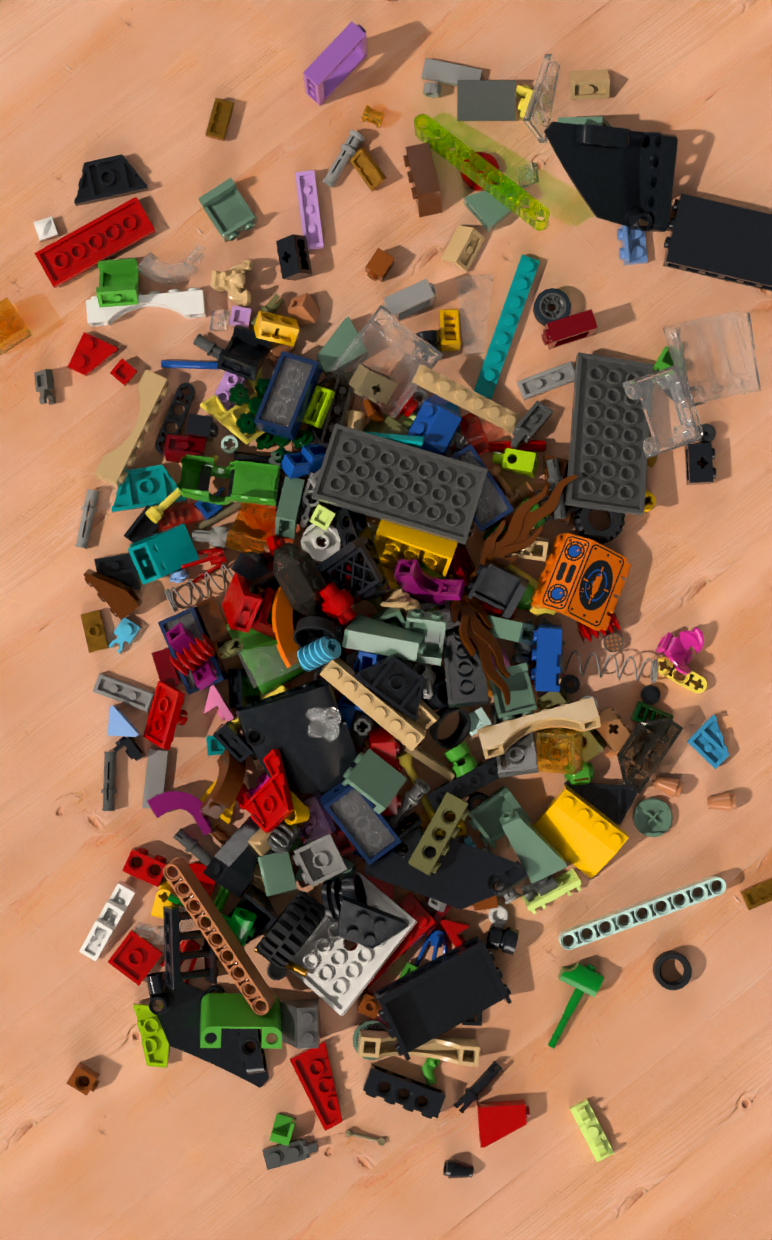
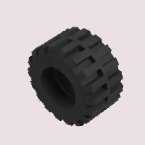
(601, 537)

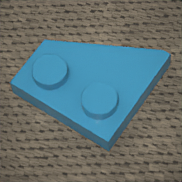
(709, 742)

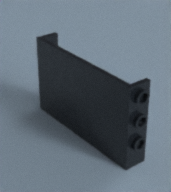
(720, 242)
(441, 995)

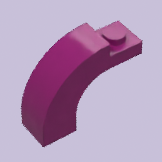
(425, 587)
(180, 637)
(171, 800)

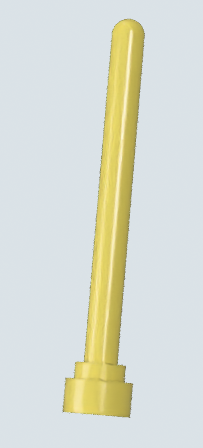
(155, 513)
(405, 761)

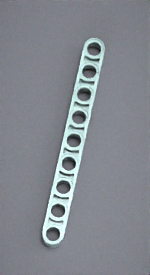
(651, 914)

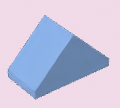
(120, 725)

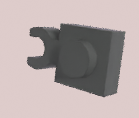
(542, 887)

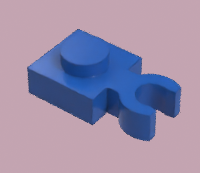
(208, 509)

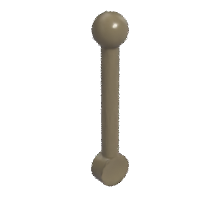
(381, 1140)

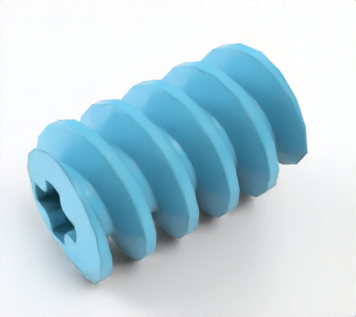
(318, 653)

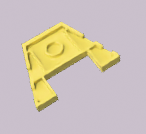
(228, 418)

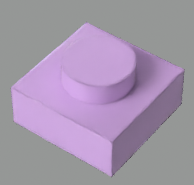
(240, 316)

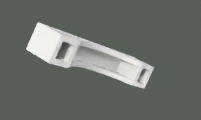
(187, 303)

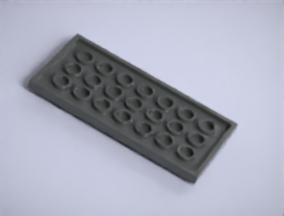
(607, 437)
(399, 484)

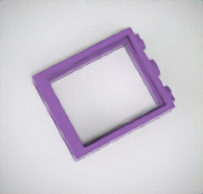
(336, 63)

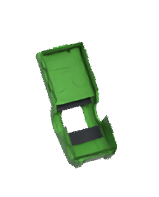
(248, 481)

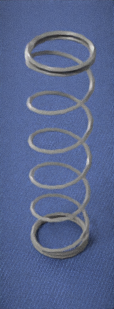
(170, 596)
(654, 670)

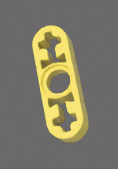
(690, 687)

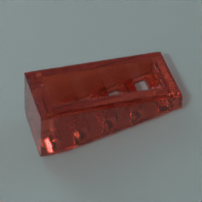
(191, 506)

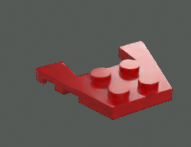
(273, 800)

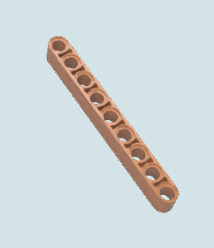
(217, 926)

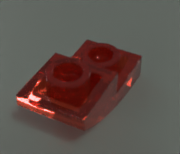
(474, 433)

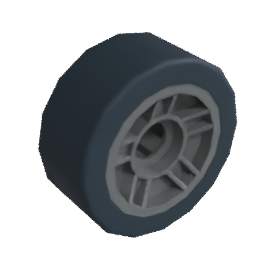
(549, 298)

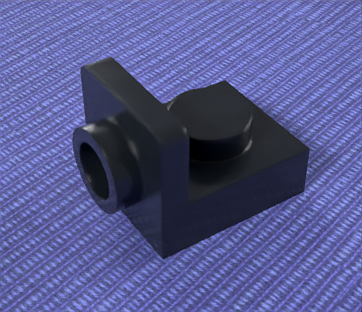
(132, 750)

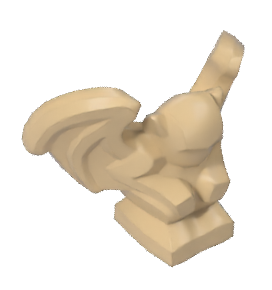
(233, 282)
(401, 600)

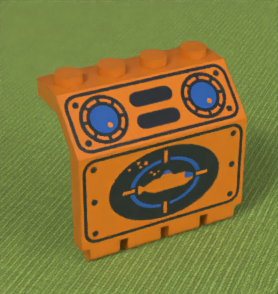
(581, 580)

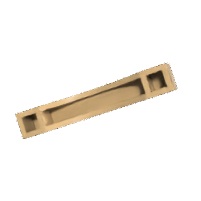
(114, 464)
(576, 716)
(395, 722)
(450, 1049)

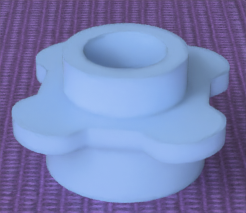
(179, 575)

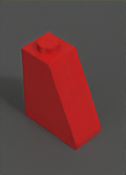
(500, 1119)

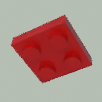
(135, 957)

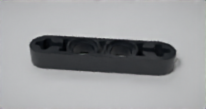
(172, 417)

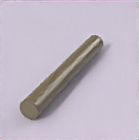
(218, 516)

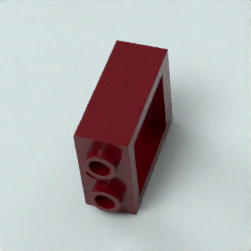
(569, 329)
(260, 622)

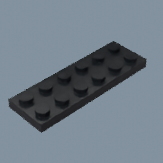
(464, 673)

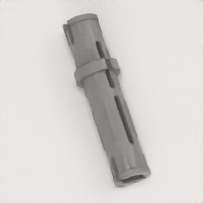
(91, 496)

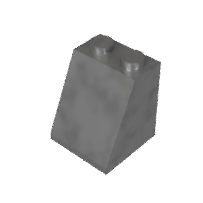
(300, 1023)

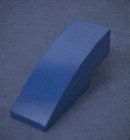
(304, 462)

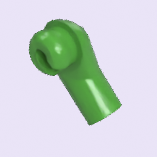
(428, 1068)

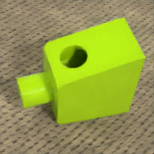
(525, 464)

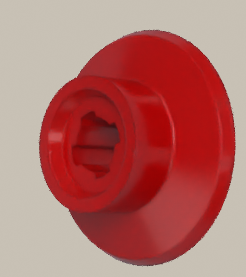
(410, 406)

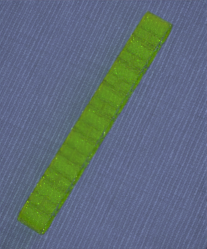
(485, 179)

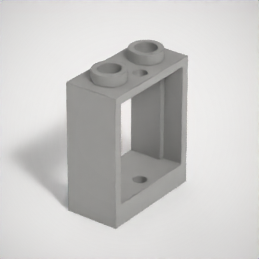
(411, 299)

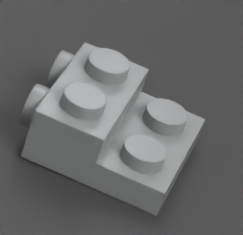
(319, 860)

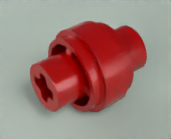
(337, 603)

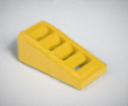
(449, 342)

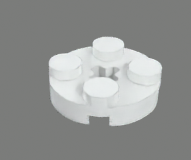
(320, 553)

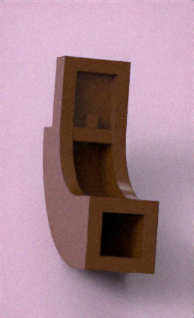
(227, 785)

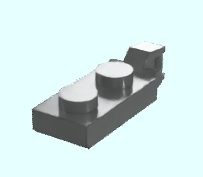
(530, 424)
(283, 1155)

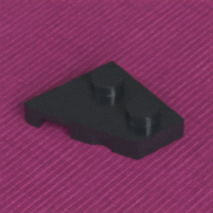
(120, 568)

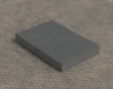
(486, 100)

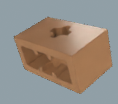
(613, 740)

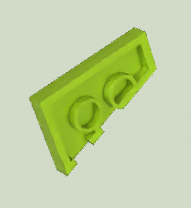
(152, 1035)

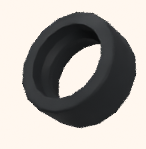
(683, 981)

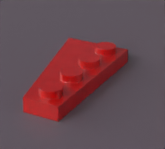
(318, 1082)

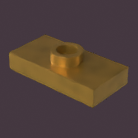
(220, 119)
(368, 169)
(94, 631)
(757, 894)

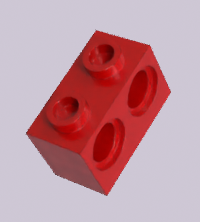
(144, 872)

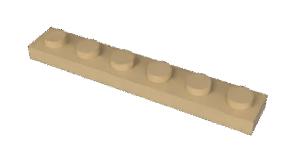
(466, 398)

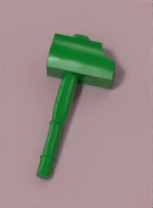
(239, 923)
(585, 980)

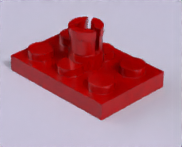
(165, 715)

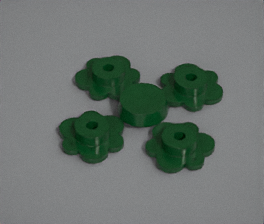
(253, 404)
(266, 440)

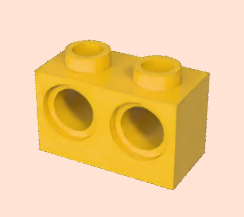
(276, 328)

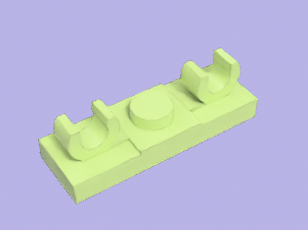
(564, 882)
(591, 1130)

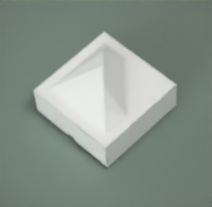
(46, 229)

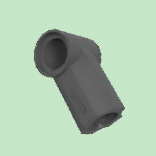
(364, 723)

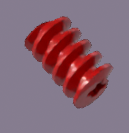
(587, 632)
(194, 655)

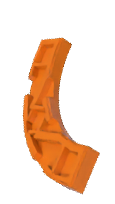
(283, 627)

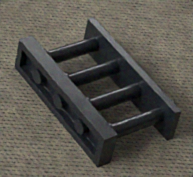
(174, 956)

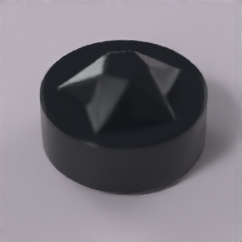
(709, 433)

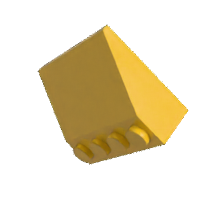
(401, 542)
(580, 832)

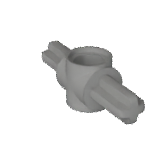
(216, 536)
(426, 671)

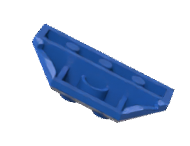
(437, 423)

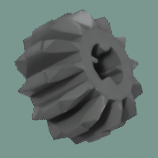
(283, 837)

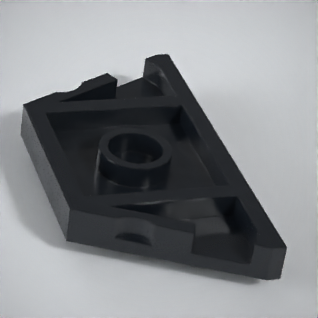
(108, 179)
(394, 683)
(609, 799)
(367, 924)

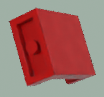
(240, 604)

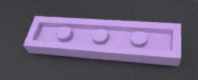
(309, 209)

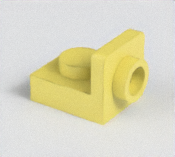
(525, 92)

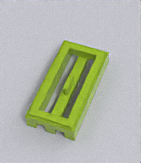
(321, 407)

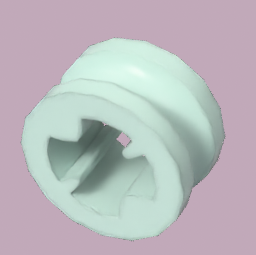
(226, 439)

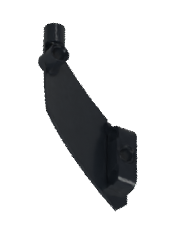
(462, 879)
(182, 1029)

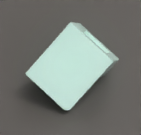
(478, 720)

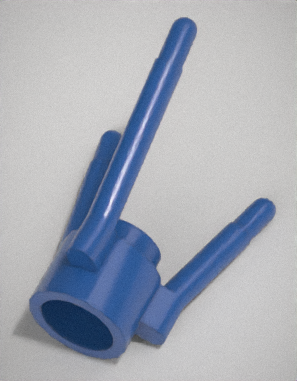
(437, 939)

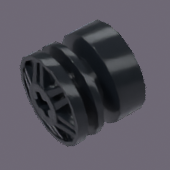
(332, 890)

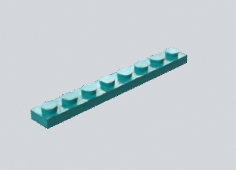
(506, 326)

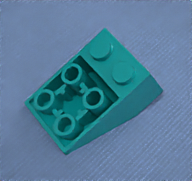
(162, 553)

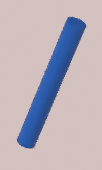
(189, 364)

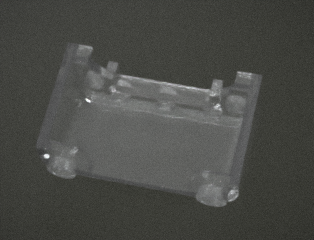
(667, 409)

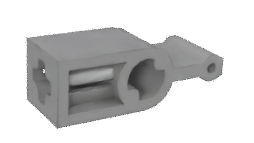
(308, 508)

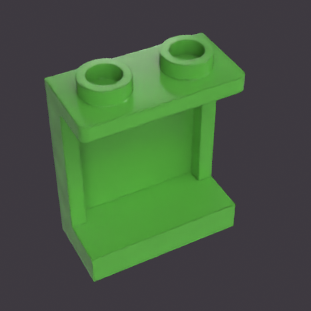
(118, 283)

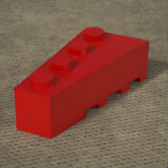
(385, 747)

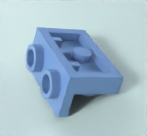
(633, 246)

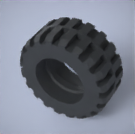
(291, 930)

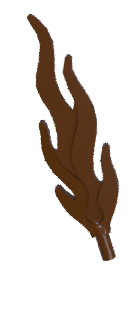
(519, 528)
(473, 631)

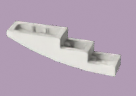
(107, 920)

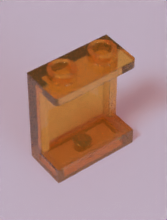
(251, 528)

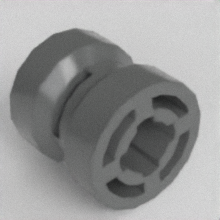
(525, 649)

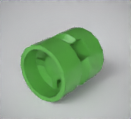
(457, 753)

